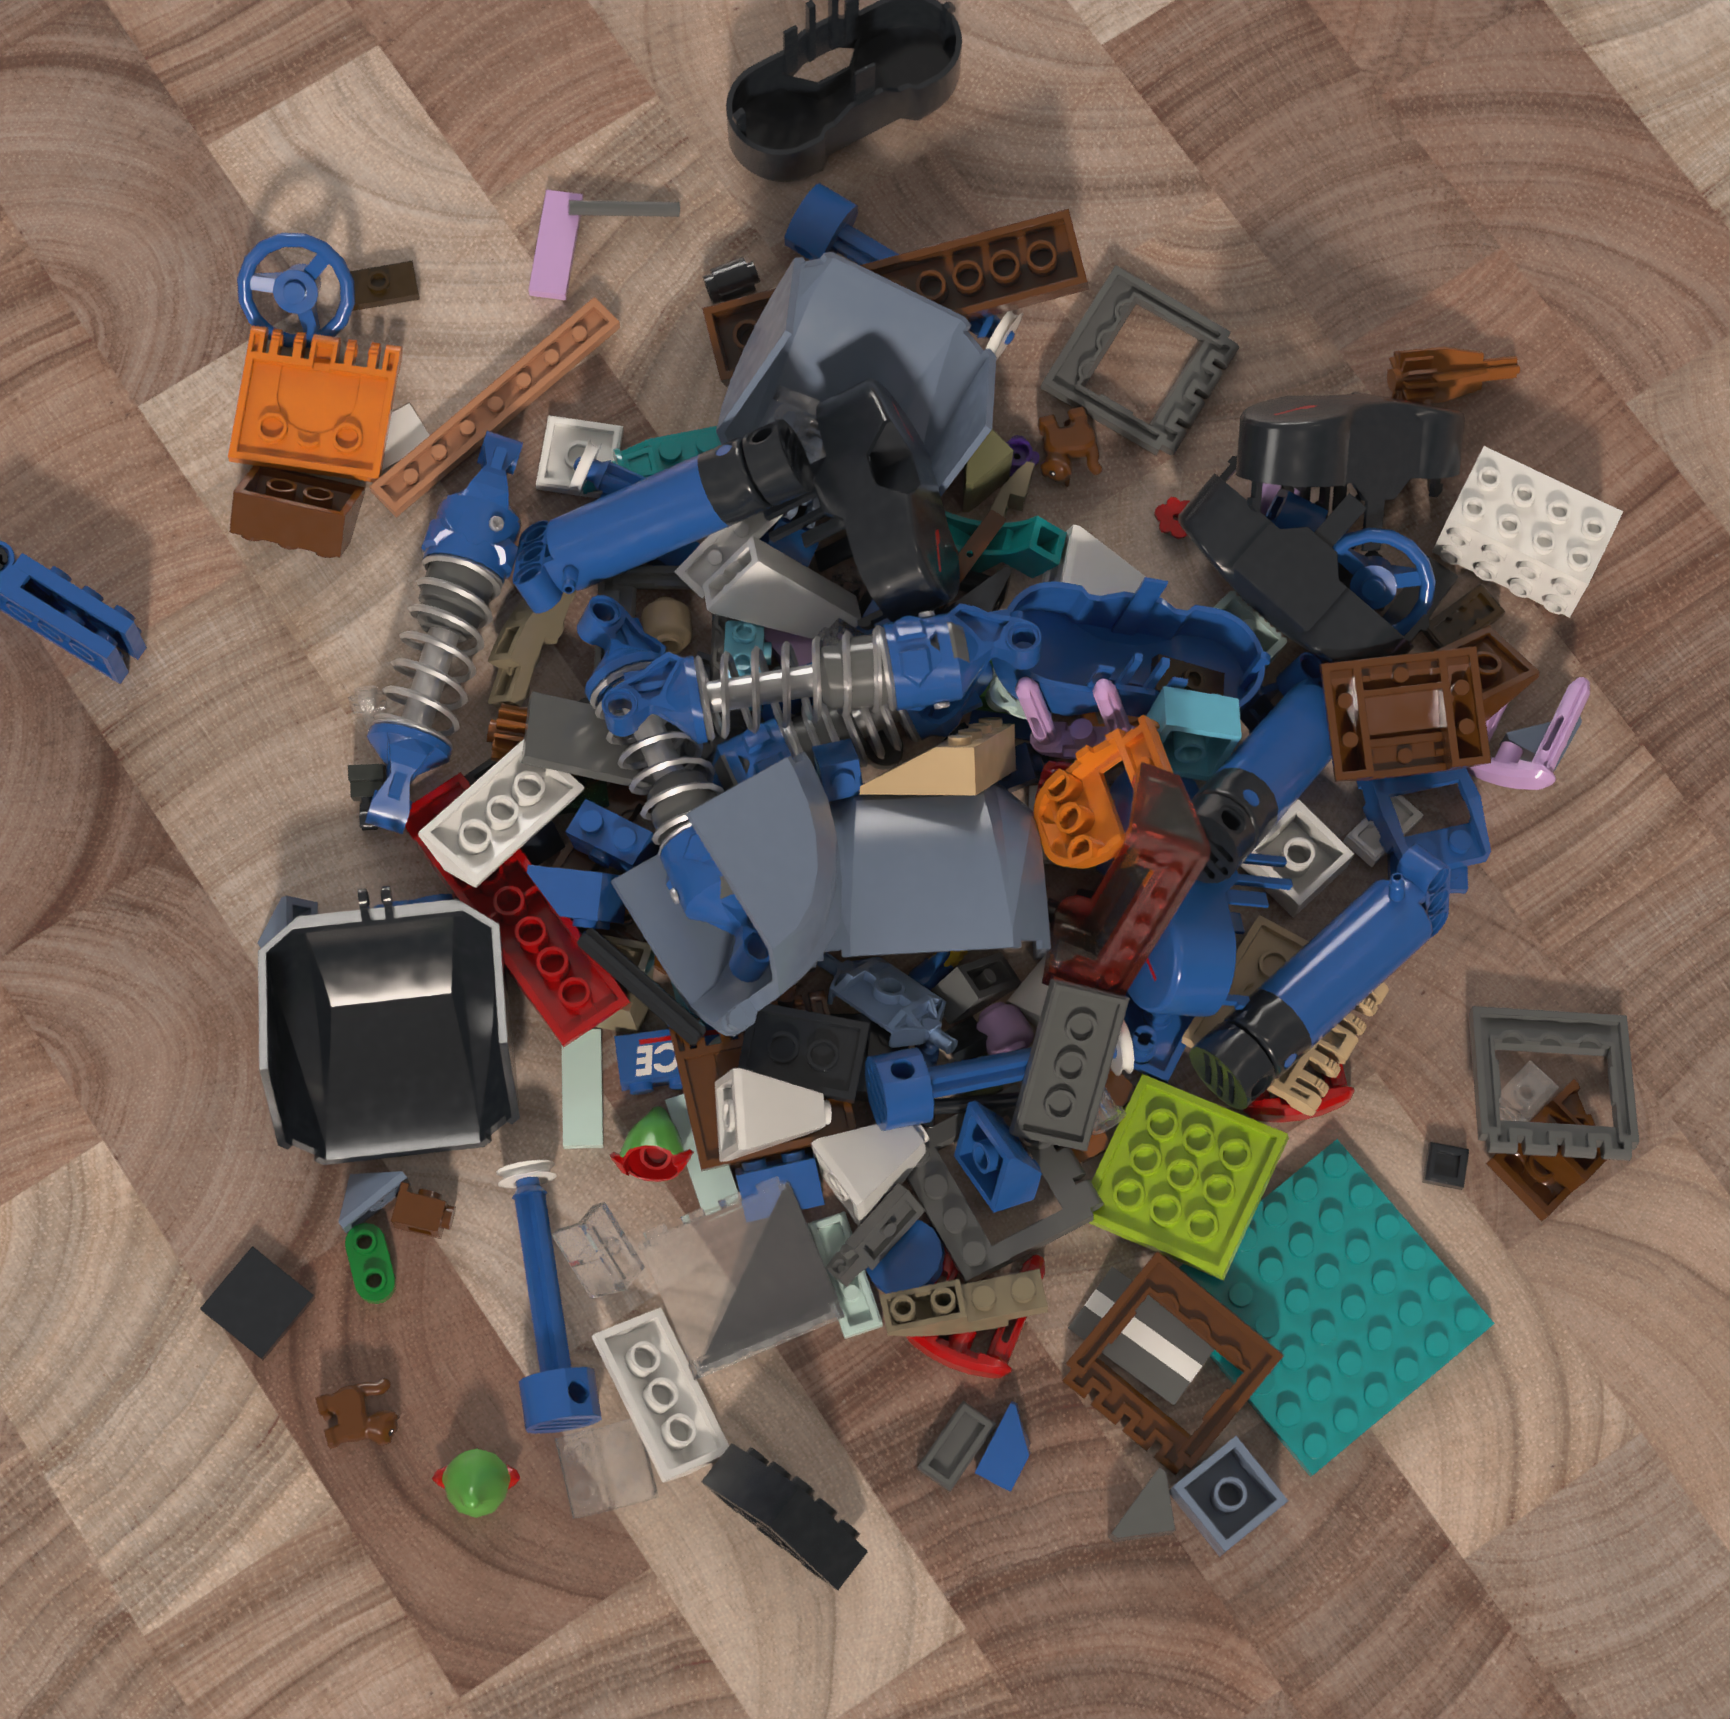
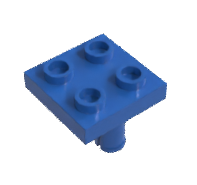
(1155, 1040)

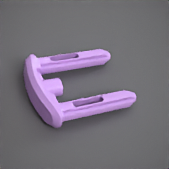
(1058, 738)
(1510, 771)

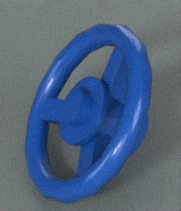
(297, 287)
(1378, 580)

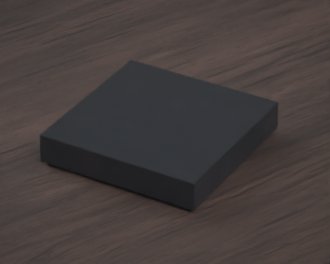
(257, 1303)

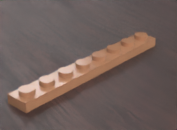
(494, 407)

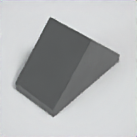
(1149, 1514)

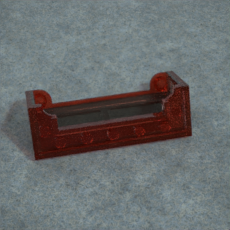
(1112, 934)

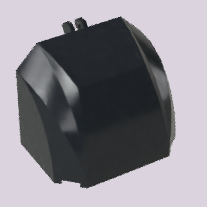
(386, 1031)

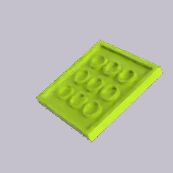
(1185, 1176)

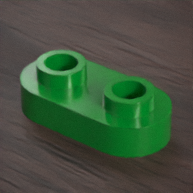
(370, 1262)

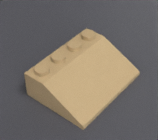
(955, 766)

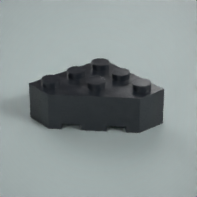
(787, 1513)

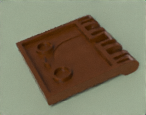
(706, 1064)

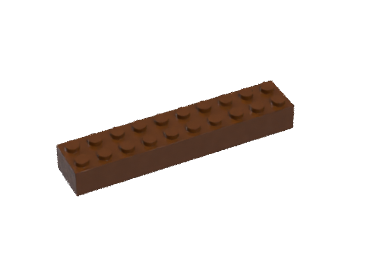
(967, 275)

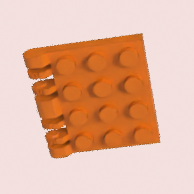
(314, 410)

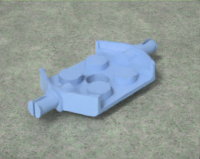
(909, 1013)

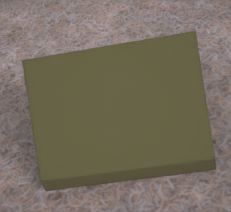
(986, 470)

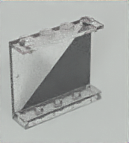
(741, 1277)

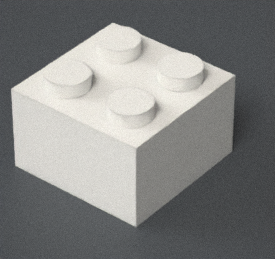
(1312, 857)

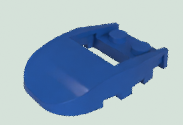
(1453, 845)

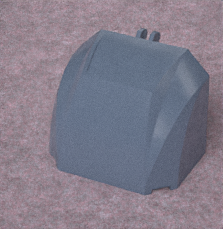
(846, 325)
(783, 865)
(939, 874)

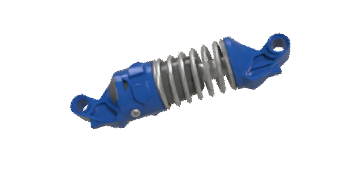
(752, 753)

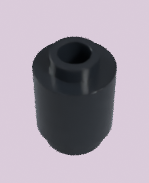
(731, 280)

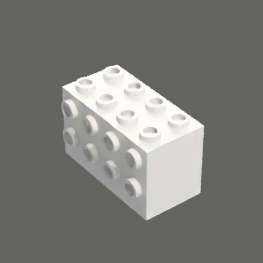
(1527, 532)

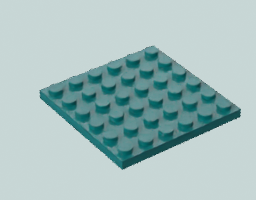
(1346, 1300)

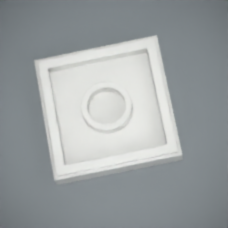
(564, 443)

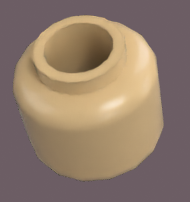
(668, 623)

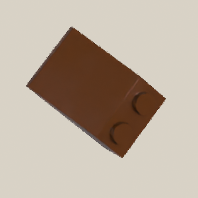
(1501, 668)

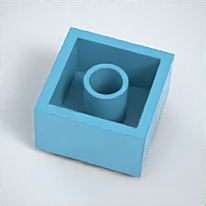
(1196, 730)

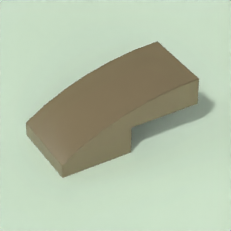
(1015, 490)

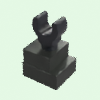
(363, 782)

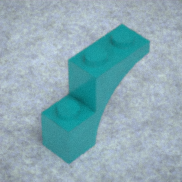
(1025, 545)

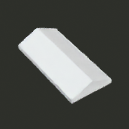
(497, 816)
(661, 1395)

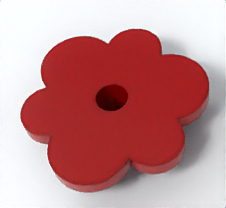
(1165, 515)

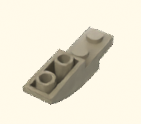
(519, 649)
(963, 1308)

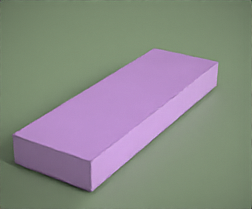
(555, 247)

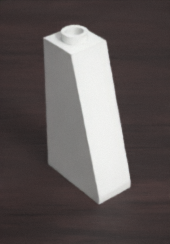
(777, 592)

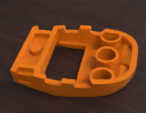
(1075, 805)

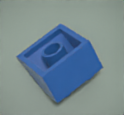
(580, 895)
(995, 1159)

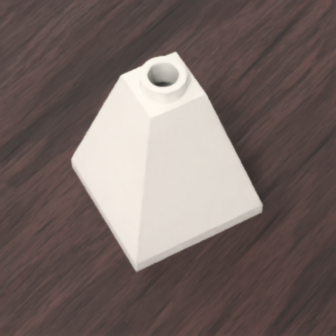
(1093, 566)
(764, 1112)
(868, 1164)

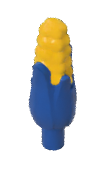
(936, 967)

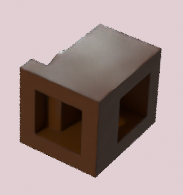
(422, 1212)

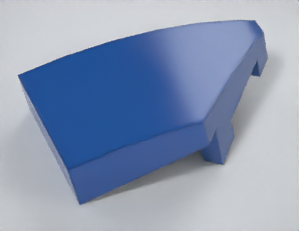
(1006, 1451)

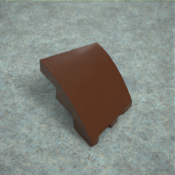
(1548, 1180)

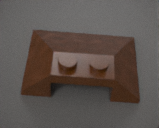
(1405, 714)

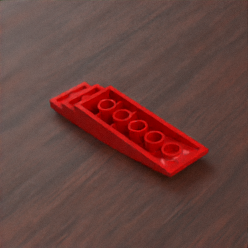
(537, 943)

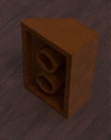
(296, 510)

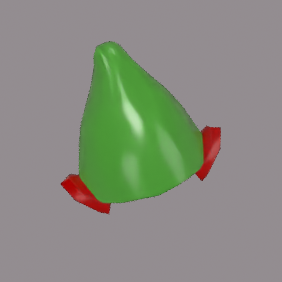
(649, 1142)
(476, 1482)

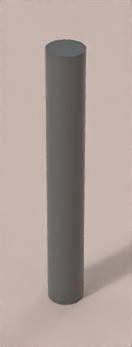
(623, 208)

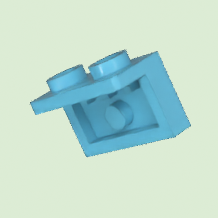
(740, 641)

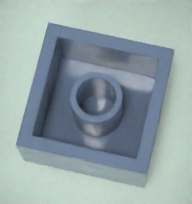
(1227, 1496)

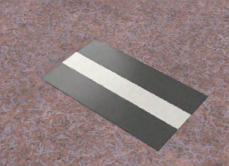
(1153, 1344)

